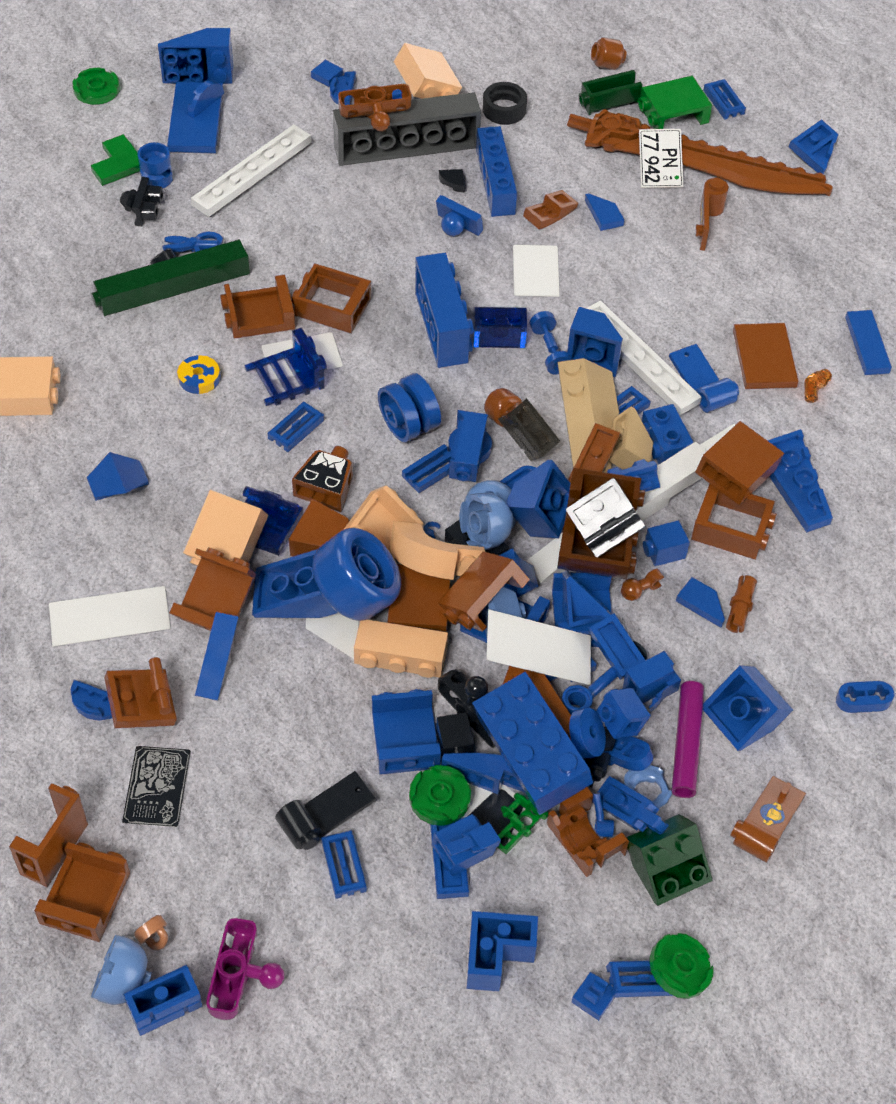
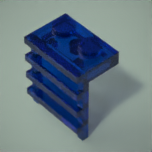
(304, 364)

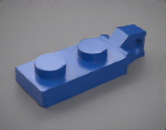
(630, 807)

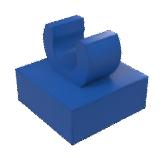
(593, 996)

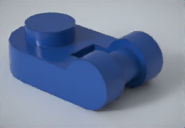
(631, 754)

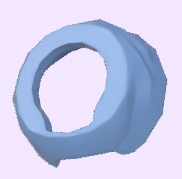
(650, 774)

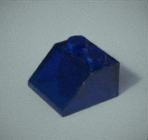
(500, 326)

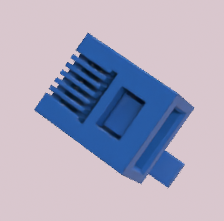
(653, 679)
(465, 843)

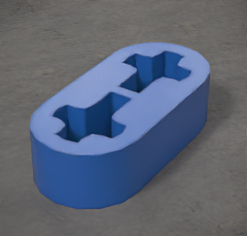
(865, 696)

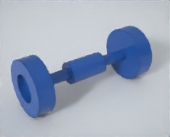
(543, 323)

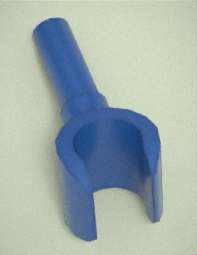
(602, 827)

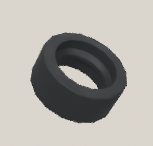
(504, 91)

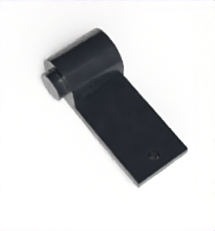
(310, 821)

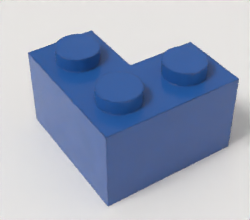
(496, 939)

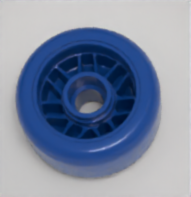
(356, 574)

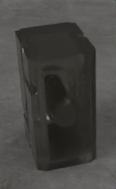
(529, 429)

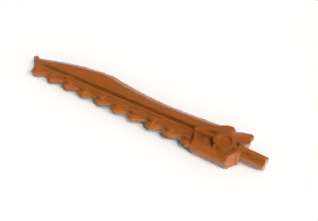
(622, 134)

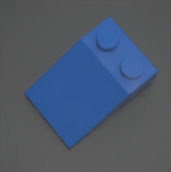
(289, 590)

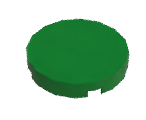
(96, 86)
(439, 795)
(681, 965)

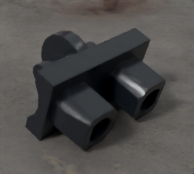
(140, 200)

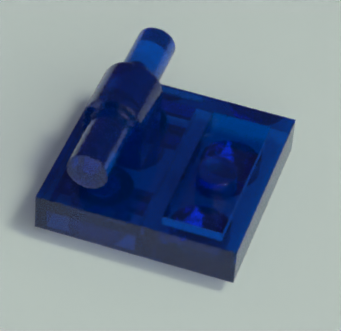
(281, 518)

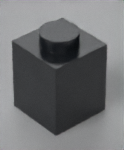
(454, 734)

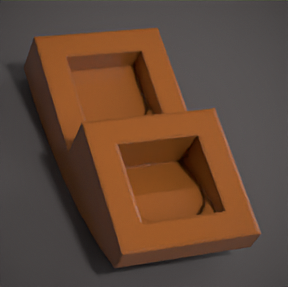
(554, 207)

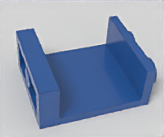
(596, 584)
(405, 731)

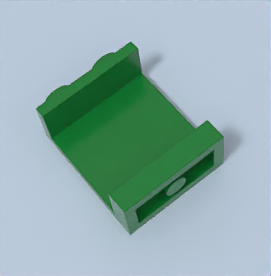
(673, 100)

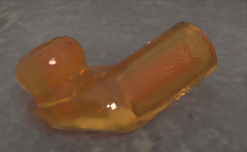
(814, 383)

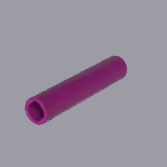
(688, 739)

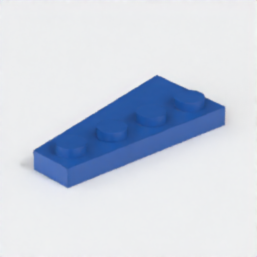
(798, 482)

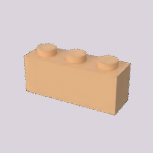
(400, 648)

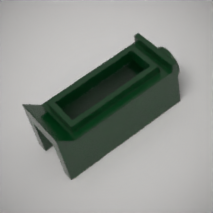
(610, 91)

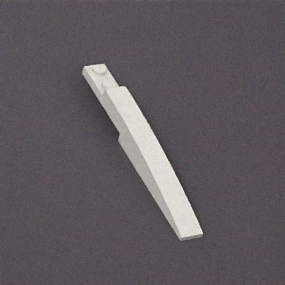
(673, 475)

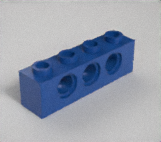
(496, 171)

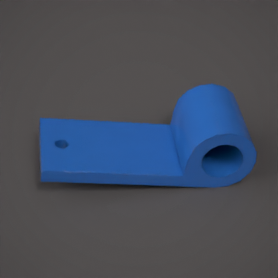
(702, 378)

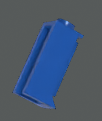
(468, 445)

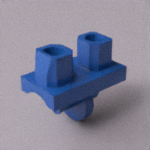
(642, 469)

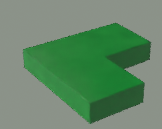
(122, 161)

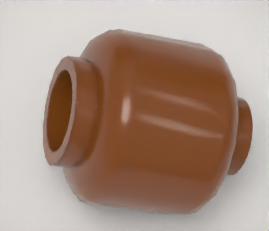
(608, 53)
(499, 402)

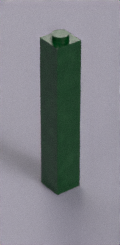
(170, 277)

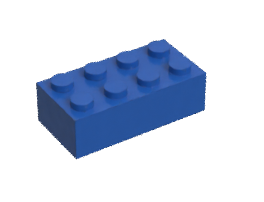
(443, 310)
(532, 743)

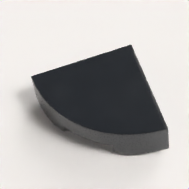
(453, 178)

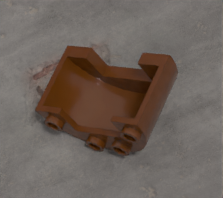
(575, 553)

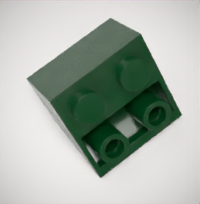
(670, 861)

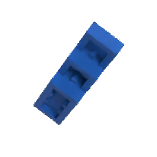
(483, 770)

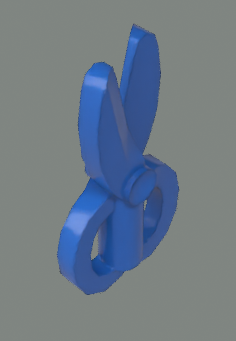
(195, 244)

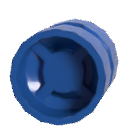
(155, 164)

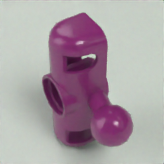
(231, 986)

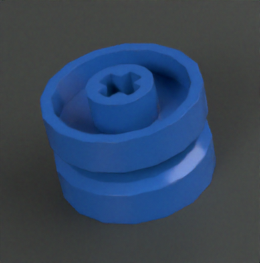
(409, 407)

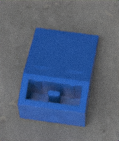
(198, 57)

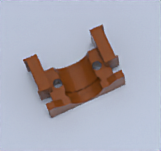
(578, 836)

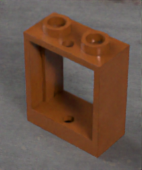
(337, 281)
(728, 538)

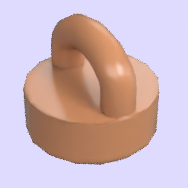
(150, 929)

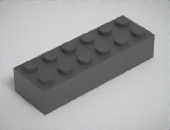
(424, 129)

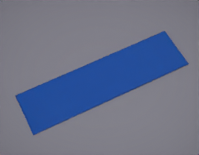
(216, 656)

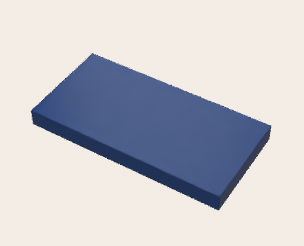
(190, 133)

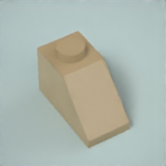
(634, 440)

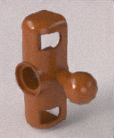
(375, 103)

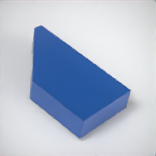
(702, 601)

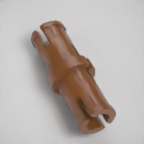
(741, 604)

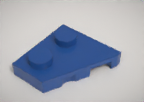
(815, 145)

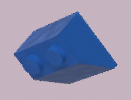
(595, 339)
(541, 501)
(746, 707)

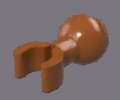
(633, 588)

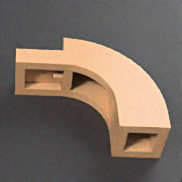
(427, 555)

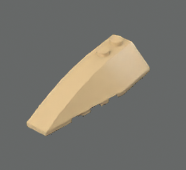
(587, 400)

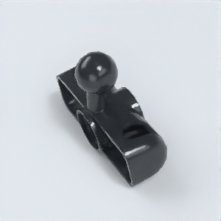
(467, 692)

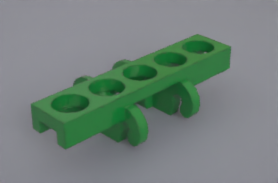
(523, 831)

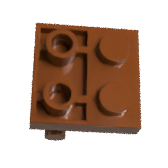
(140, 697)

